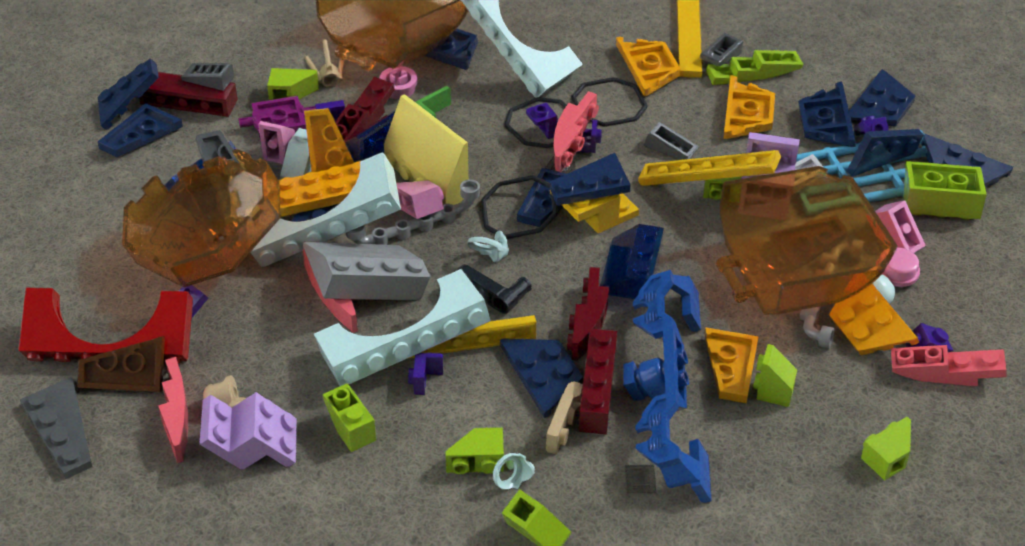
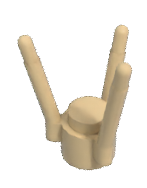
(329, 74)

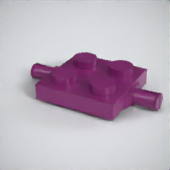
(281, 111)

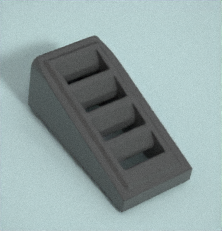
(722, 50)
(209, 74)
(664, 140)

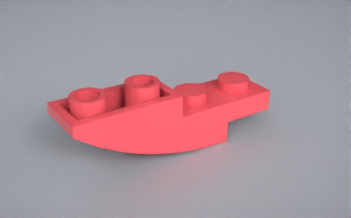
(570, 129)
(945, 367)

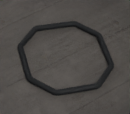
(621, 121)
(519, 137)
(513, 181)

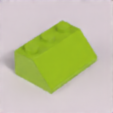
(944, 190)

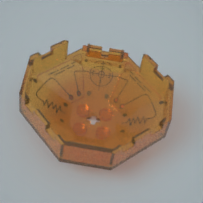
(180, 228)

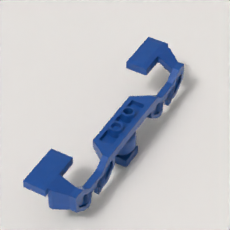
(666, 384)

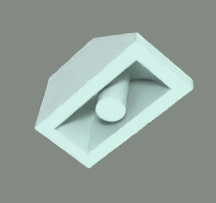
(297, 156)

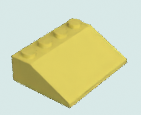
(426, 150)

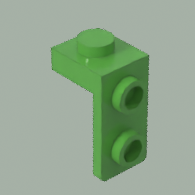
(436, 100)

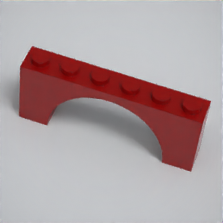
(46, 334)

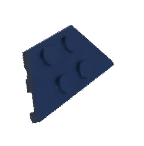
(456, 49)
(883, 99)
(827, 117)
(953, 154)
(542, 368)

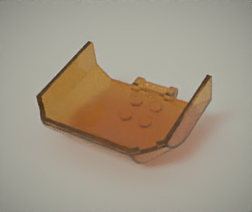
(388, 29)
(801, 239)

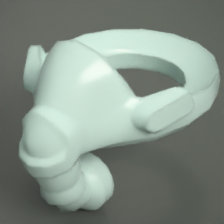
(495, 250)
(522, 471)

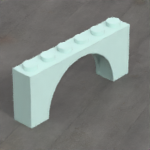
(536, 68)
(370, 199)
(358, 356)

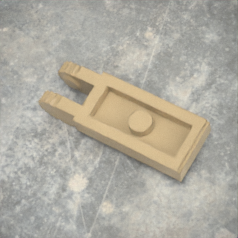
(564, 415)

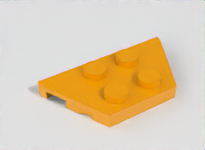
(649, 63)
(748, 109)
(871, 322)

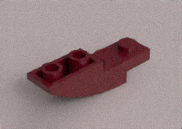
(366, 109)
(588, 314)

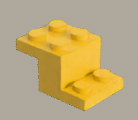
(603, 212)

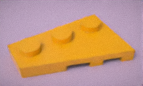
(325, 141)
(731, 362)

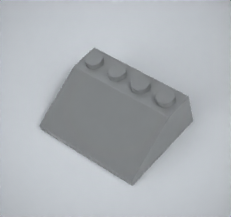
(367, 271)

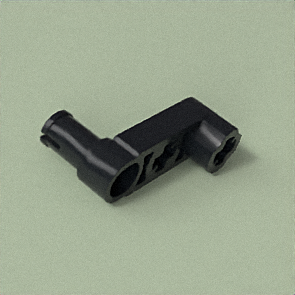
(494, 294)

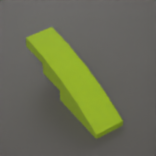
(762, 65)

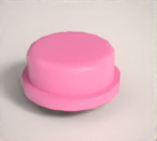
(403, 79)
(903, 268)

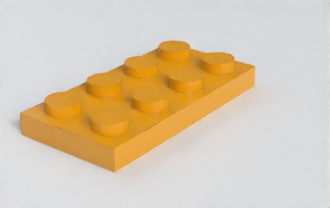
(317, 189)

